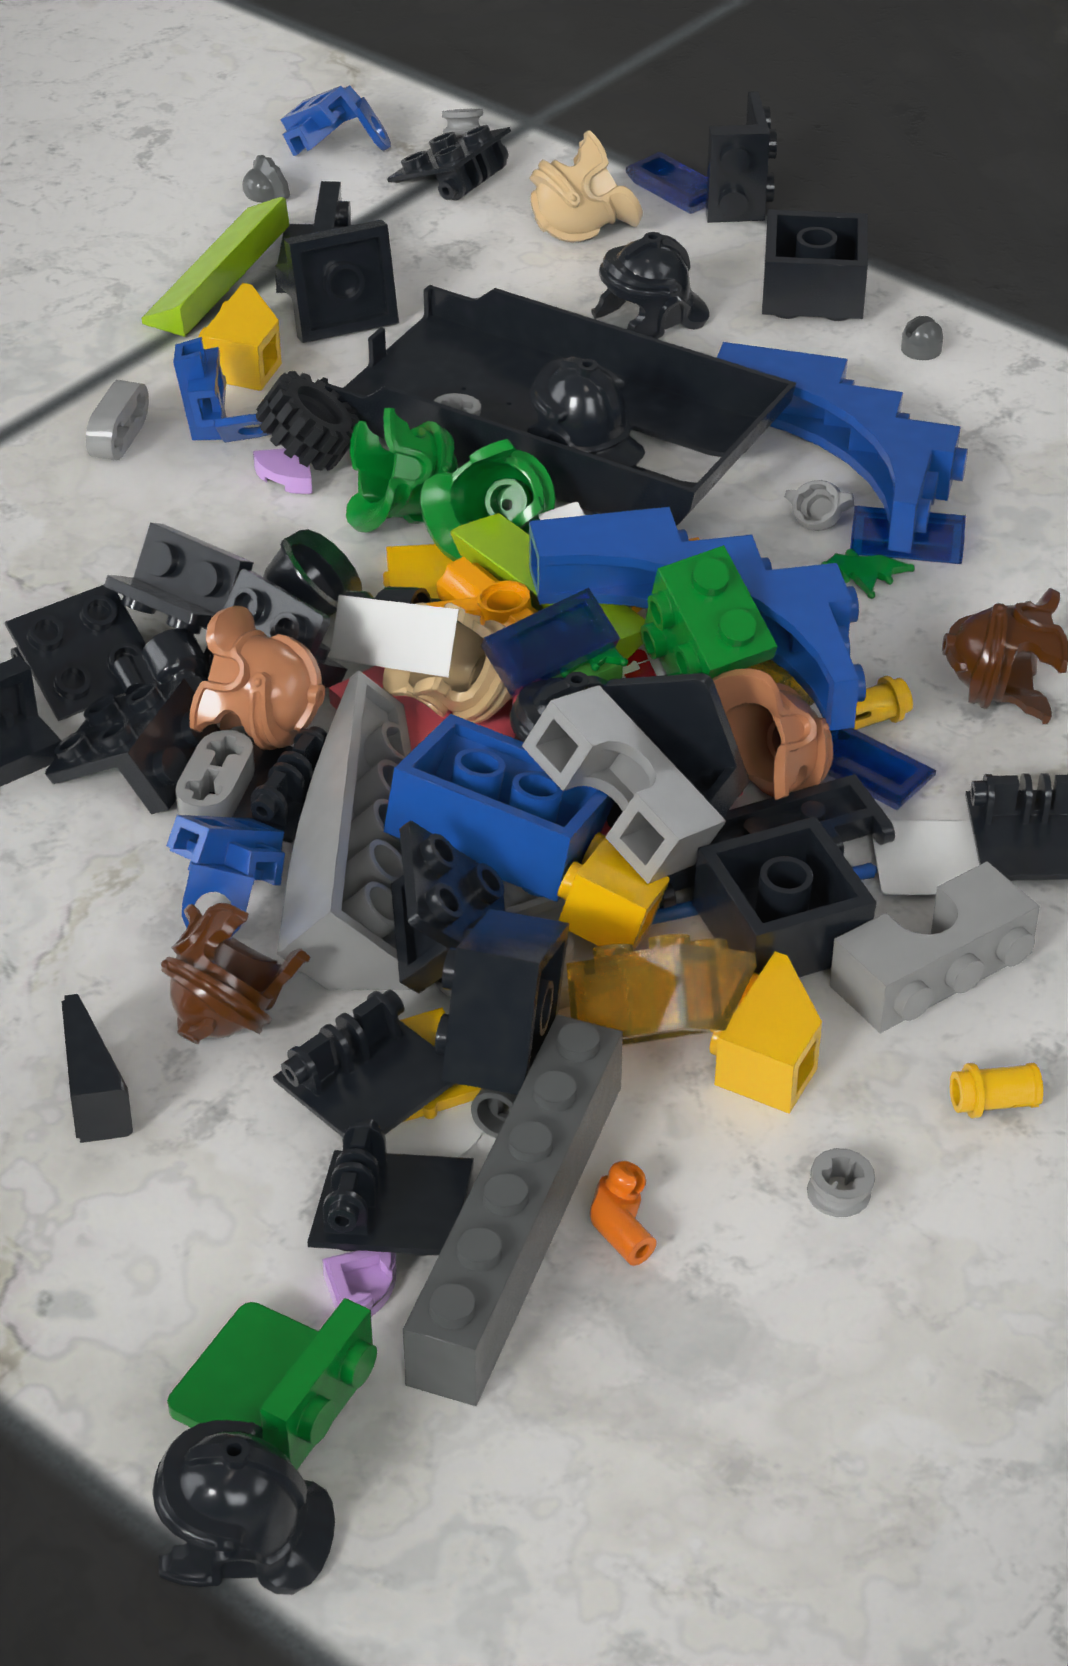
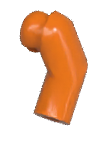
(616, 1209)

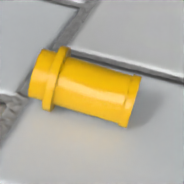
(884, 701)
(995, 1088)

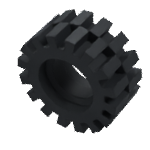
(307, 420)

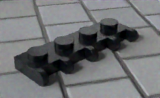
(840, 806)

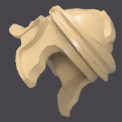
(581, 198)
(473, 684)

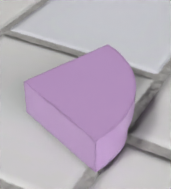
(284, 470)
(361, 1277)

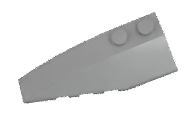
(341, 858)

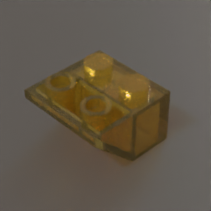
(661, 990)

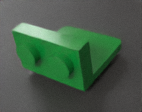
(704, 618)
(279, 1375)

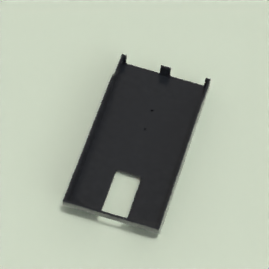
(499, 346)

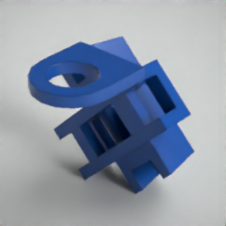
(323, 113)
(204, 395)
(226, 856)

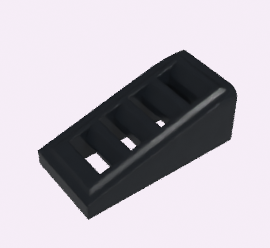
(95, 1084)

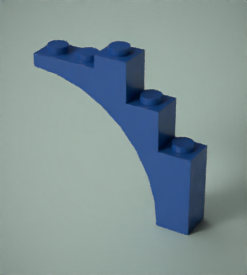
(899, 457)
(802, 606)

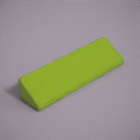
(219, 268)
(505, 553)

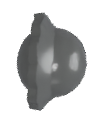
(265, 181)

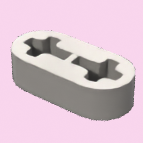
(117, 420)
(228, 782)

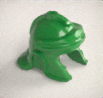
(393, 477)
(484, 488)

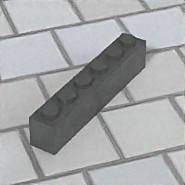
(512, 1212)

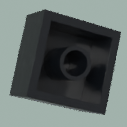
(815, 264)
(781, 894)
(501, 1000)

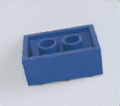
(495, 805)

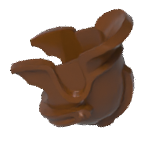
(1000, 650)
(219, 981)

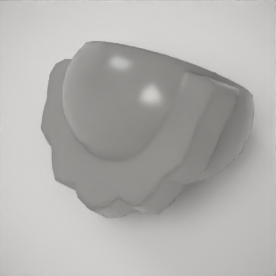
(818, 504)

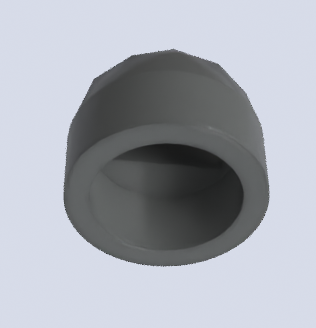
(922, 338)
(488, 1110)

